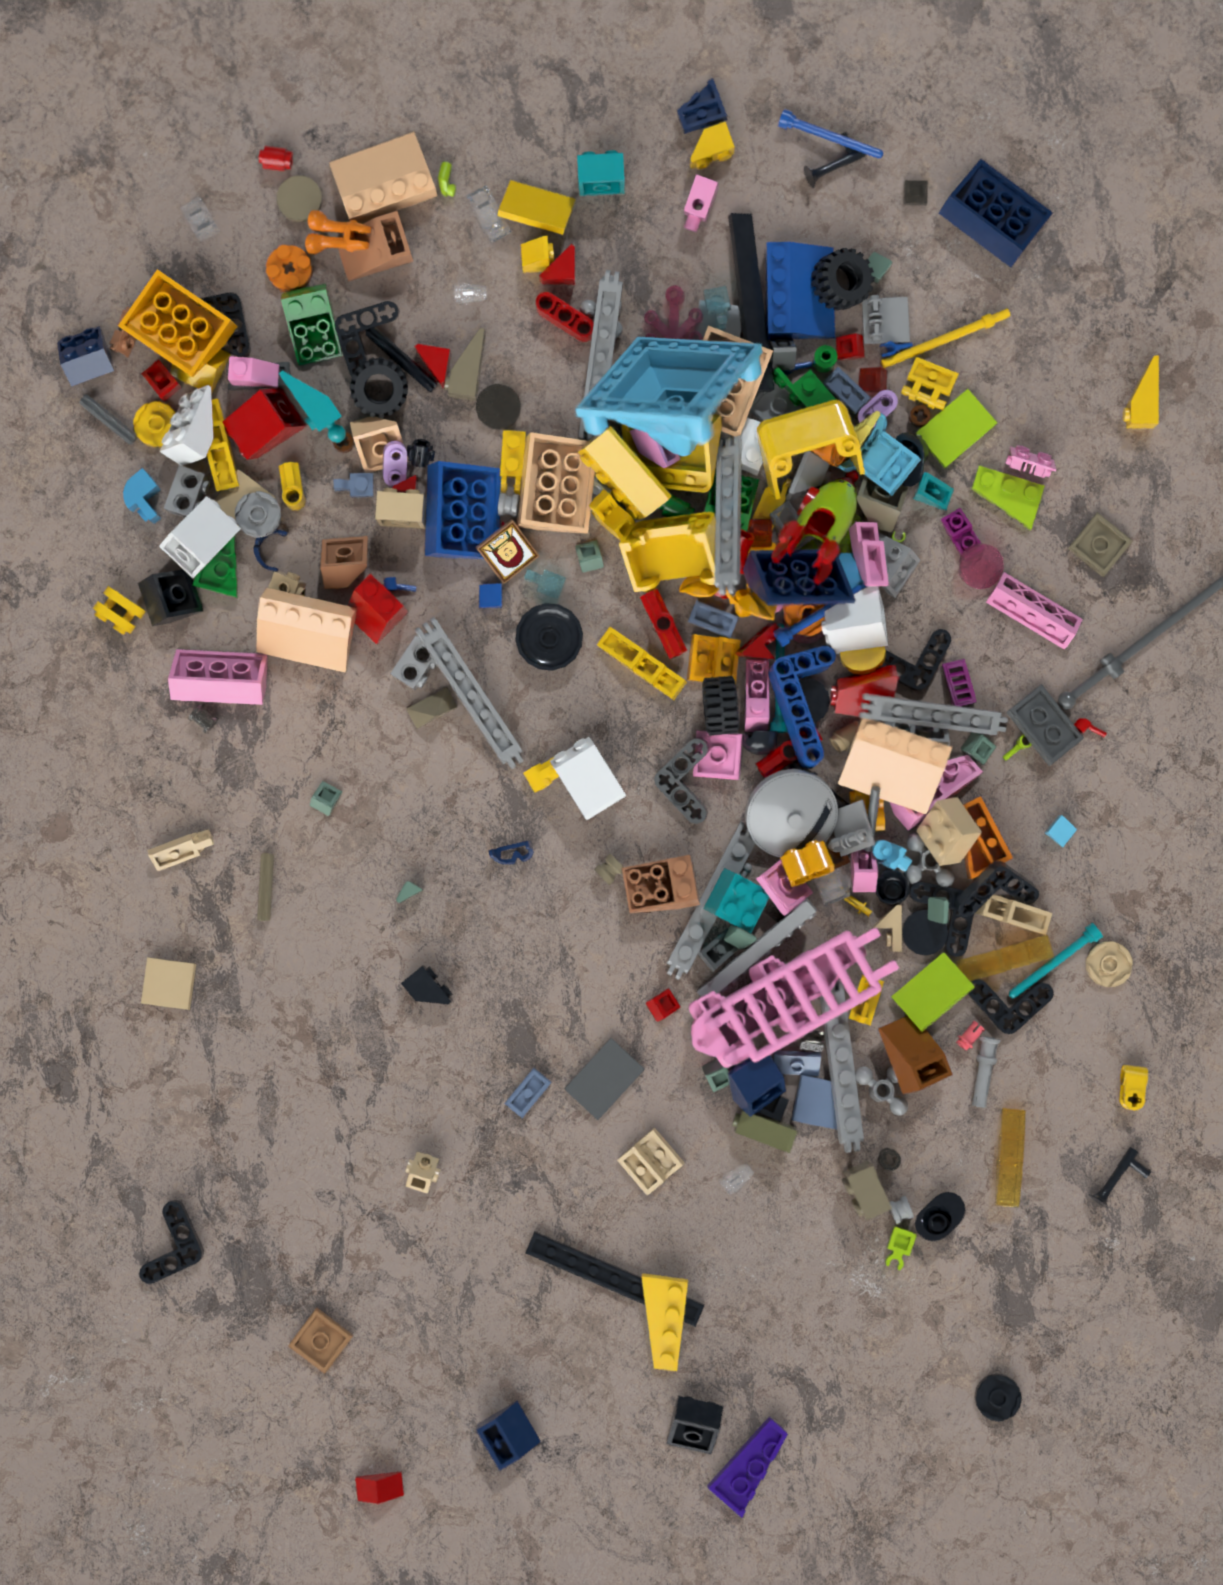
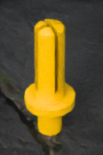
(858, 905)

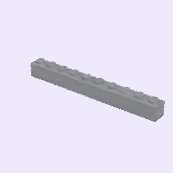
(760, 947)

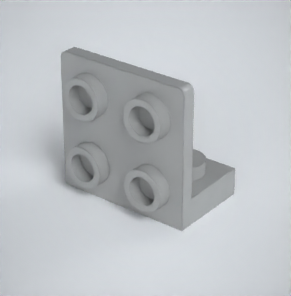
(899, 562)

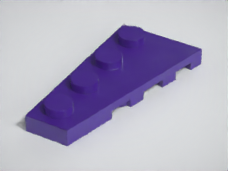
(742, 1474)

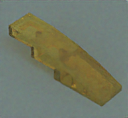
(1006, 958)
(1010, 1158)

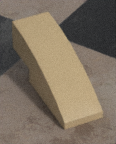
(1016, 914)

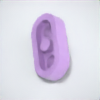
(875, 404)
(394, 465)

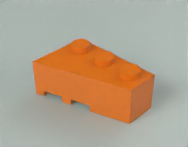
(989, 845)

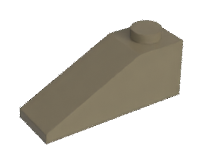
(466, 372)

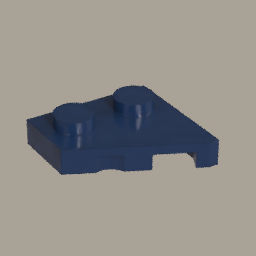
(702, 109)

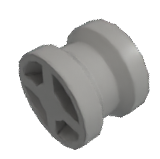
(508, 505)
(901, 1209)

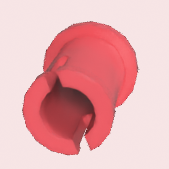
(969, 1037)

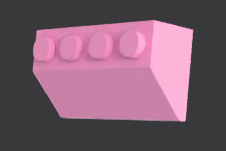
(218, 677)

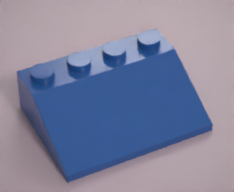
(790, 299)
(460, 508)

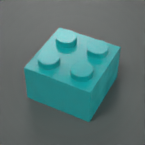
(601, 173)
(737, 900)

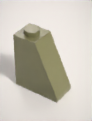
(765, 1130)

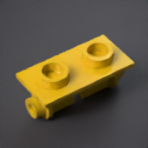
(865, 1011)

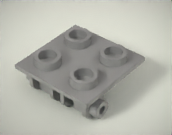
(885, 320)
(852, 830)

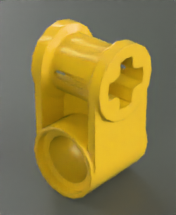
(1133, 1084)

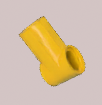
(292, 484)
(541, 775)

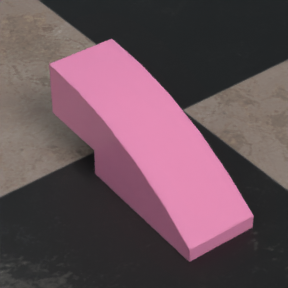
(869, 553)

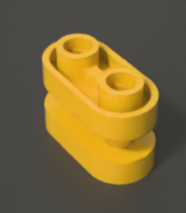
(105, 611)

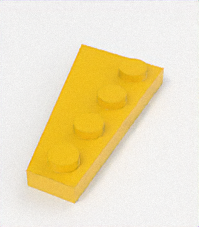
(665, 1314)

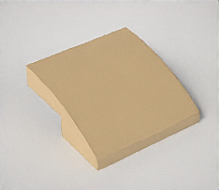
(229, 498)
(168, 983)
(650, 1161)

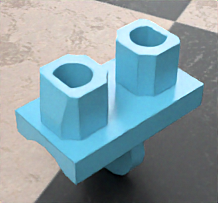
(891, 855)

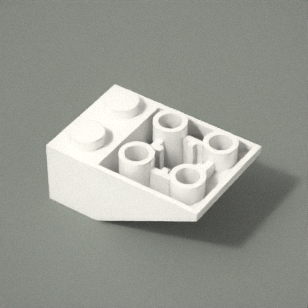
(190, 428)

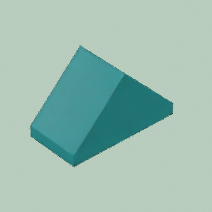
(933, 492)

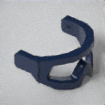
(258, 541)
(496, 853)

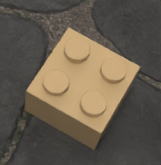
(401, 509)
(948, 831)

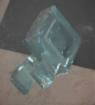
(717, 302)
(549, 583)

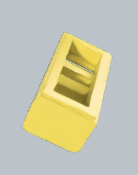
(864, 427)

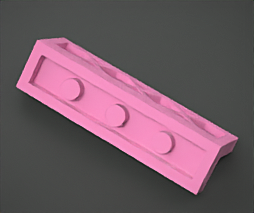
(1032, 613)

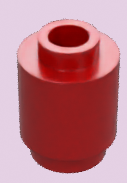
(276, 158)

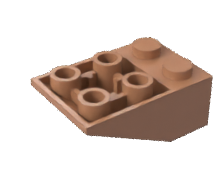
(386, 248)
(661, 885)

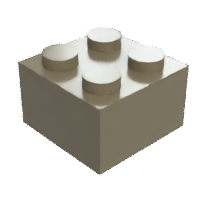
(867, 1190)

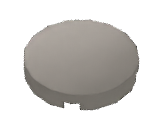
(258, 514)

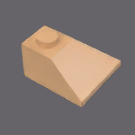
(371, 437)

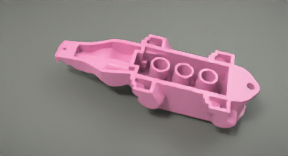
(725, 1039)

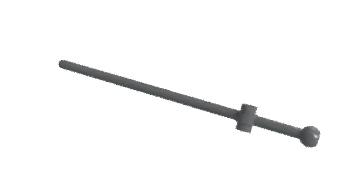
(1112, 664)

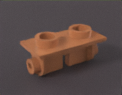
(121, 340)

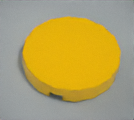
(153, 422)
(863, 660)

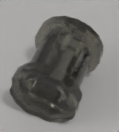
(203, 718)
(896, 1160)

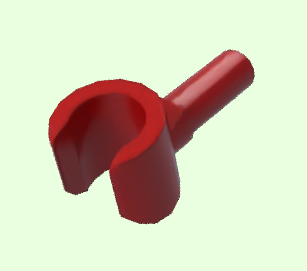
(1083, 724)

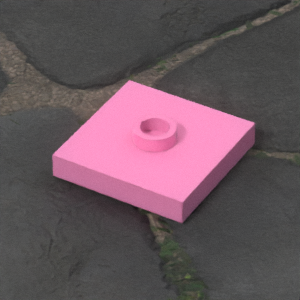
(723, 756)
(778, 888)

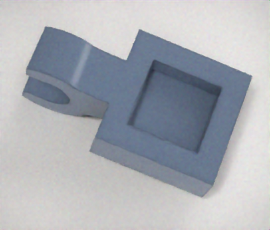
(359, 485)

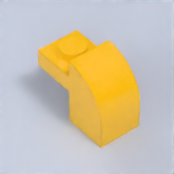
(610, 514)

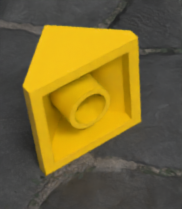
(207, 375)

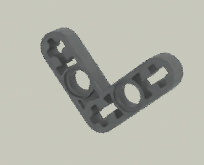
(676, 775)

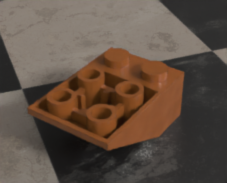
(914, 1055)

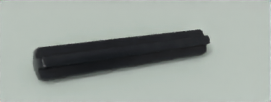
(401, 359)

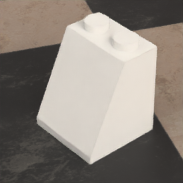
(200, 536)
(856, 624)
(587, 778)

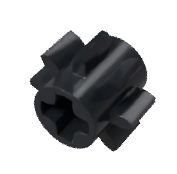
(420, 453)

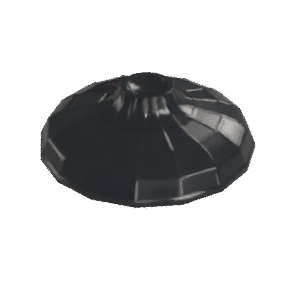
(549, 636)

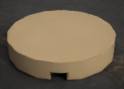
(1109, 964)

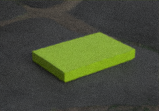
(956, 428)
(932, 992)

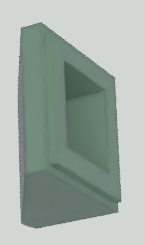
(880, 266)
(589, 556)
(978, 747)
(325, 798)
(408, 890)
(938, 909)
(739, 937)
(716, 1075)

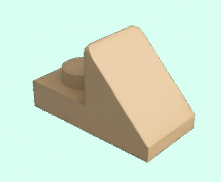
(892, 920)

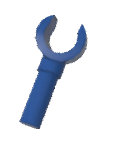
(892, 347)
(798, 366)
(391, 585)

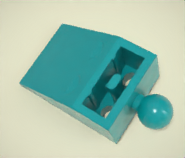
(317, 406)

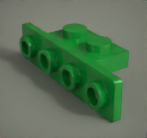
(805, 391)

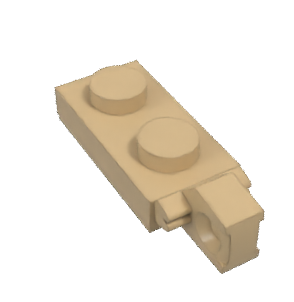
(180, 849)

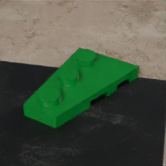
(220, 572)

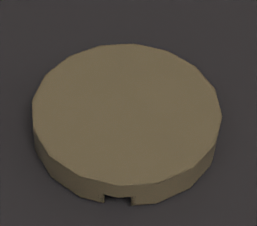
(298, 197)

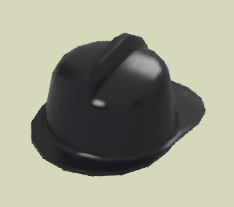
(920, 448)
(940, 1216)

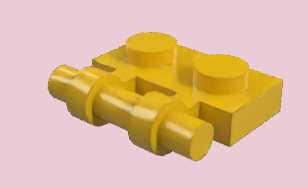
(932, 377)

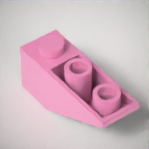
(756, 695)

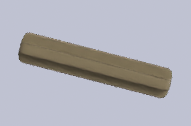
(265, 887)

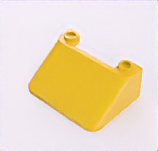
(691, 472)

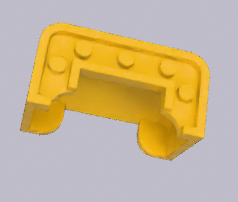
(670, 550)

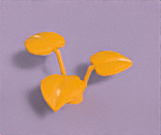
(743, 600)

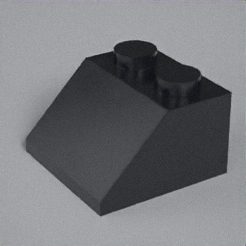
(170, 597)
(695, 1424)

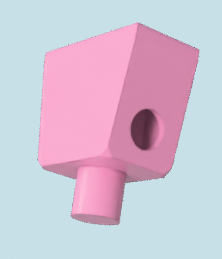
(704, 193)

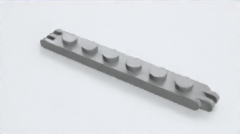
(603, 334)
(728, 515)
(470, 693)
(932, 715)
(702, 920)
(843, 1075)

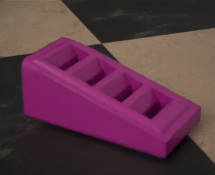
(971, 699)

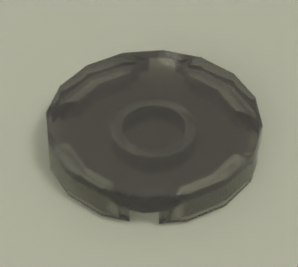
(498, 406)

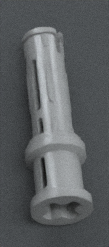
(986, 1061)

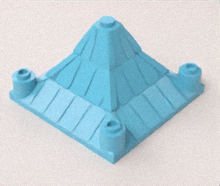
(669, 388)

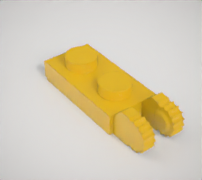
(512, 458)
(769, 503)

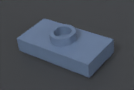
(846, 391)
(713, 619)
(798, 1062)
(528, 1092)

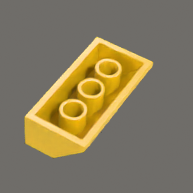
(624, 474)

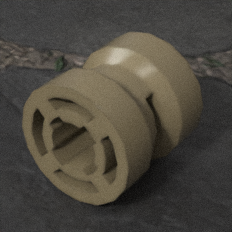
(609, 869)

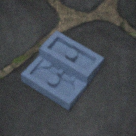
(814, 1102)

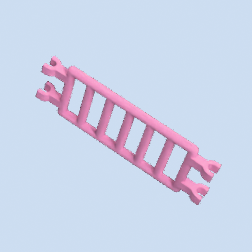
(815, 1020)

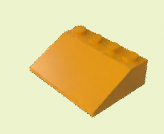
(177, 324)

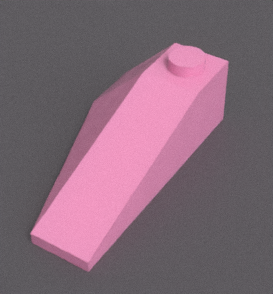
(956, 776)

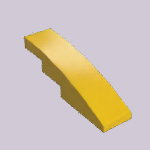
(220, 453)
(641, 663)

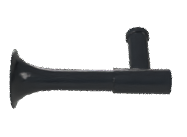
(813, 175)
(1127, 1160)

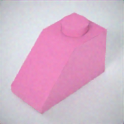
(253, 372)
(652, 450)
(863, 871)

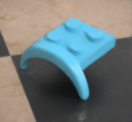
(884, 459)

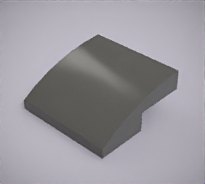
(733, 318)

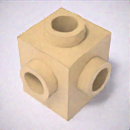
(288, 583)
(422, 1172)

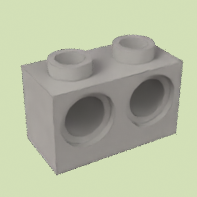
(180, 491)
(410, 660)

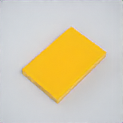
(536, 207)

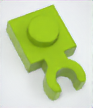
(900, 1242)

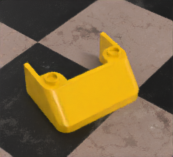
(805, 431)

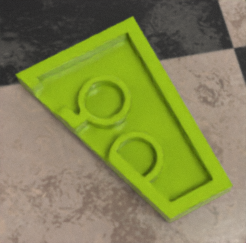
(1012, 494)

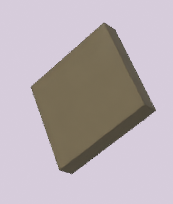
(1100, 544)

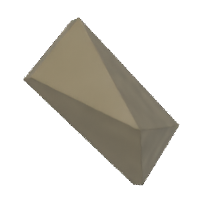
(431, 708)

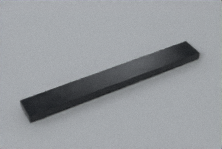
(749, 287)
(599, 1272)

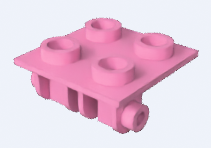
(1021, 454)

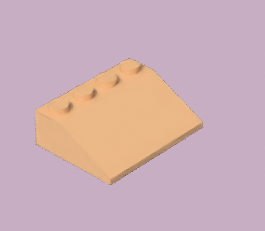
(383, 178)
(738, 402)
(555, 485)
(304, 629)
(897, 762)

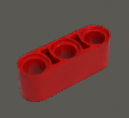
(559, 307)

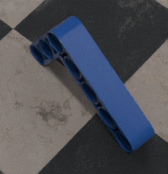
(790, 680)

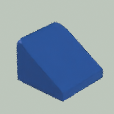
(490, 595)

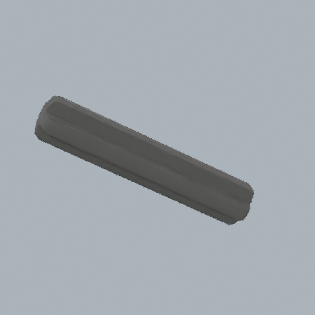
(108, 419)

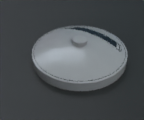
(790, 811)

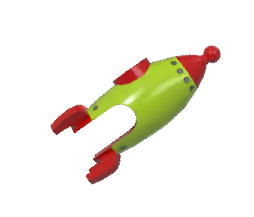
(823, 515)

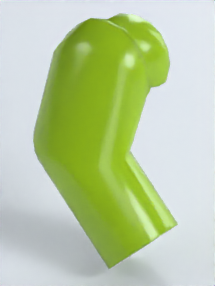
(443, 180)

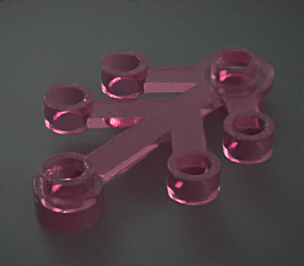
(674, 330)

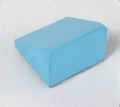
(1061, 830)

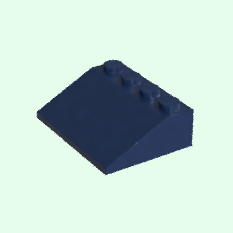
(995, 212)
(792, 579)

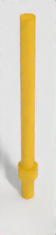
(986, 321)

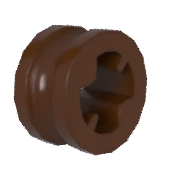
(925, 412)
(345, 449)

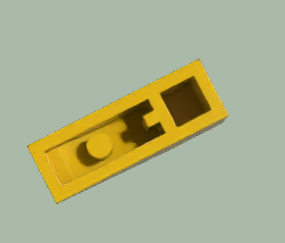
(1143, 405)

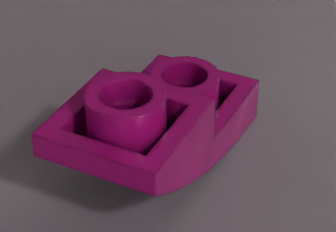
(959, 530)

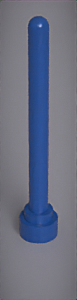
(789, 120)
(785, 635)

